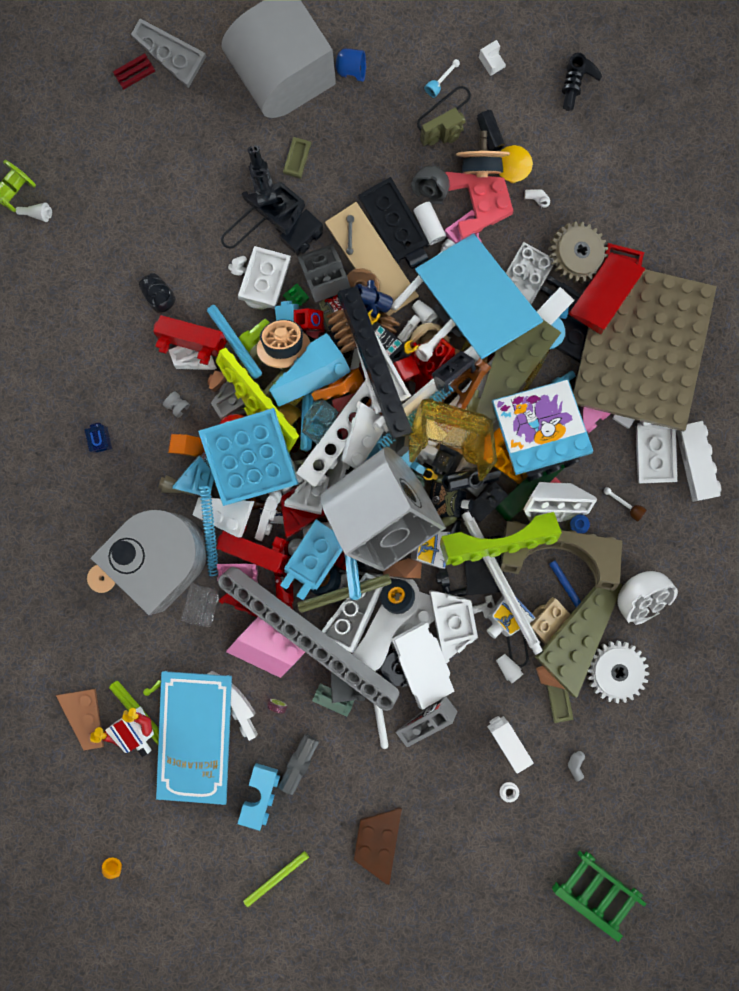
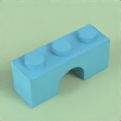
(254, 814)

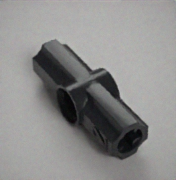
(462, 479)

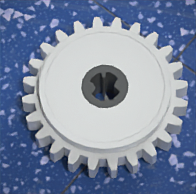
(631, 671)

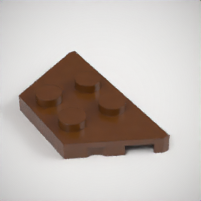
(377, 843)

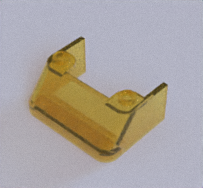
(456, 429)

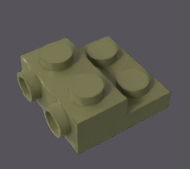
(445, 127)

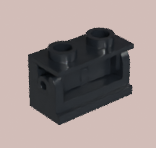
(303, 233)

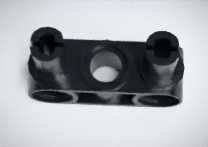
(261, 178)

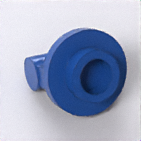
(580, 524)

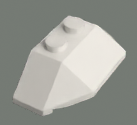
(561, 498)

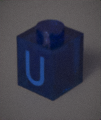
(98, 438)

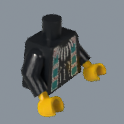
(394, 346)

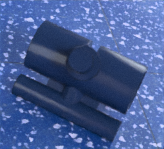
(374, 299)

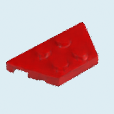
(295, 519)

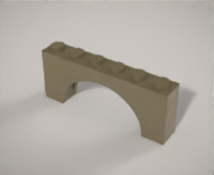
(599, 553)

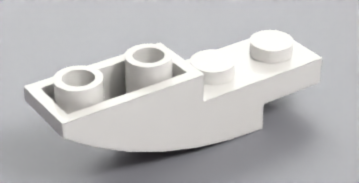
(242, 711)

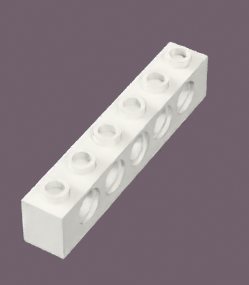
(307, 470)

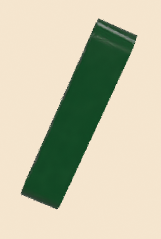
(520, 495)

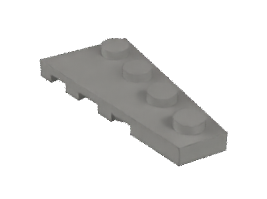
(170, 51)

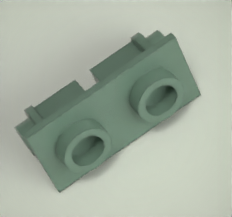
(324, 697)

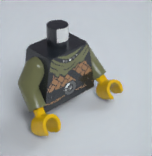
(448, 504)

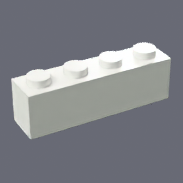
(698, 462)

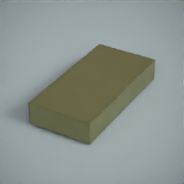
(297, 157)
(559, 704)

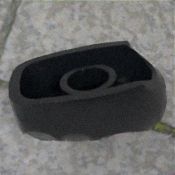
(157, 293)

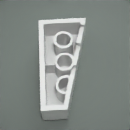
(352, 618)

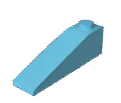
(315, 368)

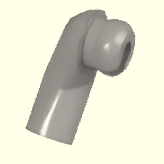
(575, 763)

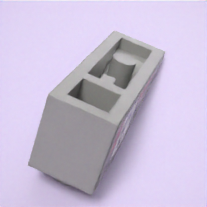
(427, 722)

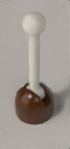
(636, 511)

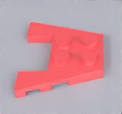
(488, 198)

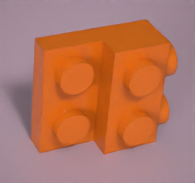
(348, 383)

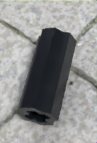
(488, 123)

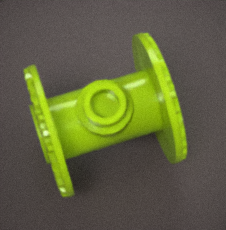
(11, 184)

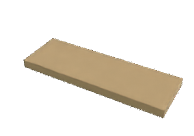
(370, 252)

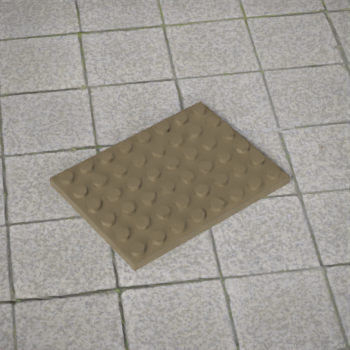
(648, 352)

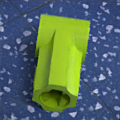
(251, 338)

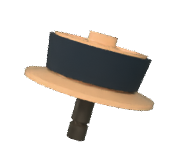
(482, 161)
(281, 343)

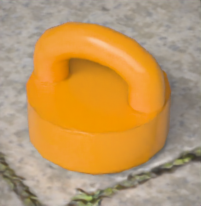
(111, 868)

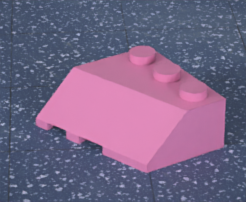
(266, 648)

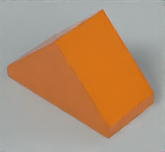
(186, 445)

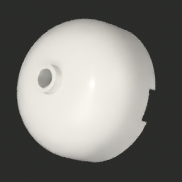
(643, 591)

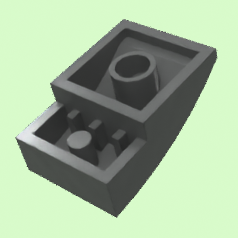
(323, 272)

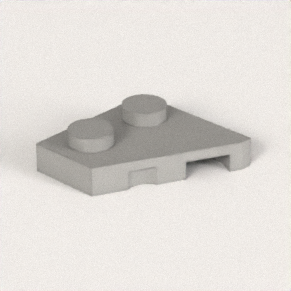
(226, 401)

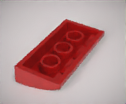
(606, 292)

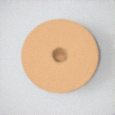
(95, 582)

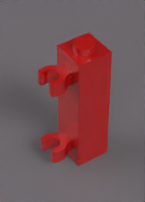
(188, 336)
(268, 558)

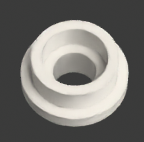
(509, 798)

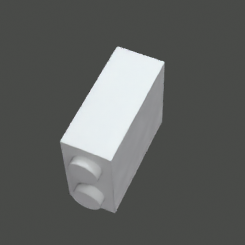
(510, 744)

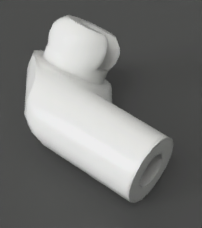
(539, 196)

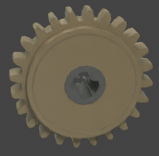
(565, 249)

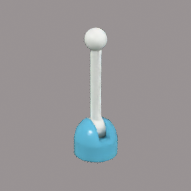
(435, 85)

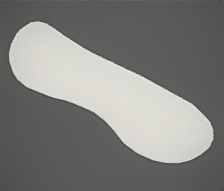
(378, 638)

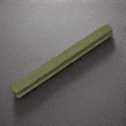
(343, 593)

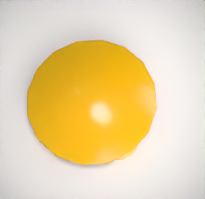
(517, 164)

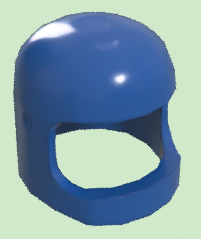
(349, 62)

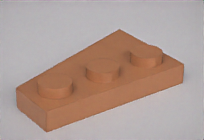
(83, 715)

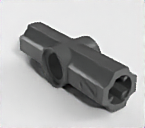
(298, 764)

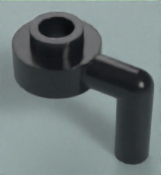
(443, 579)

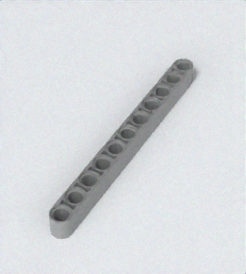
(309, 638)

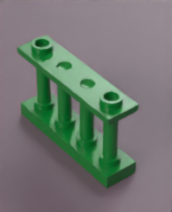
(596, 914)

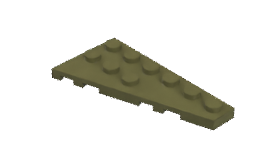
(514, 364)
(576, 641)

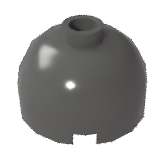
(432, 183)

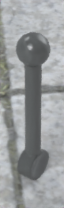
(350, 219)

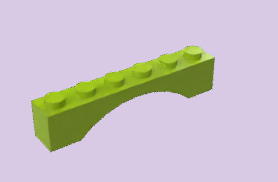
(462, 547)

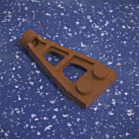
(476, 377)

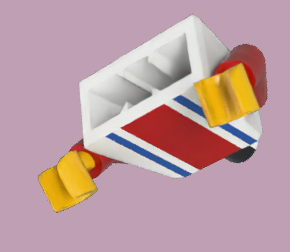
(128, 732)

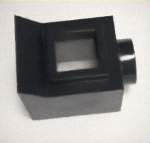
(446, 460)

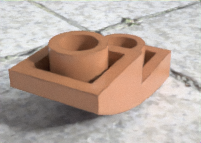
(216, 380)

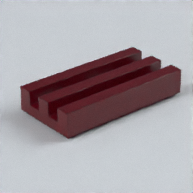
(131, 64)

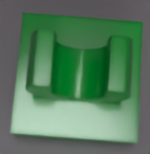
(296, 295)

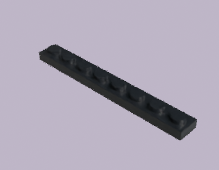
(374, 363)

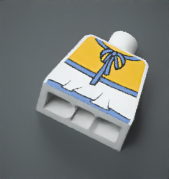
(430, 552)
(503, 619)

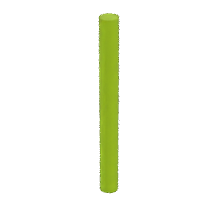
(275, 879)

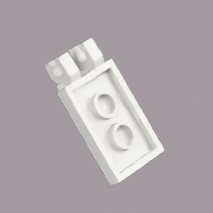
(655, 453)

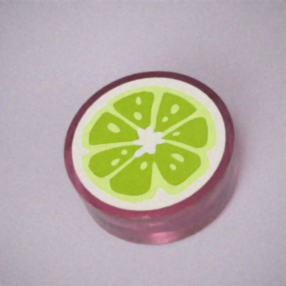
(277, 706)

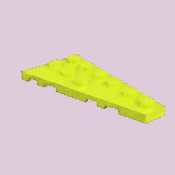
(251, 393)

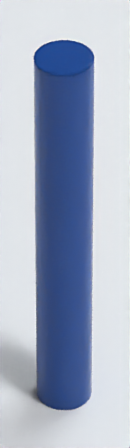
(565, 583)

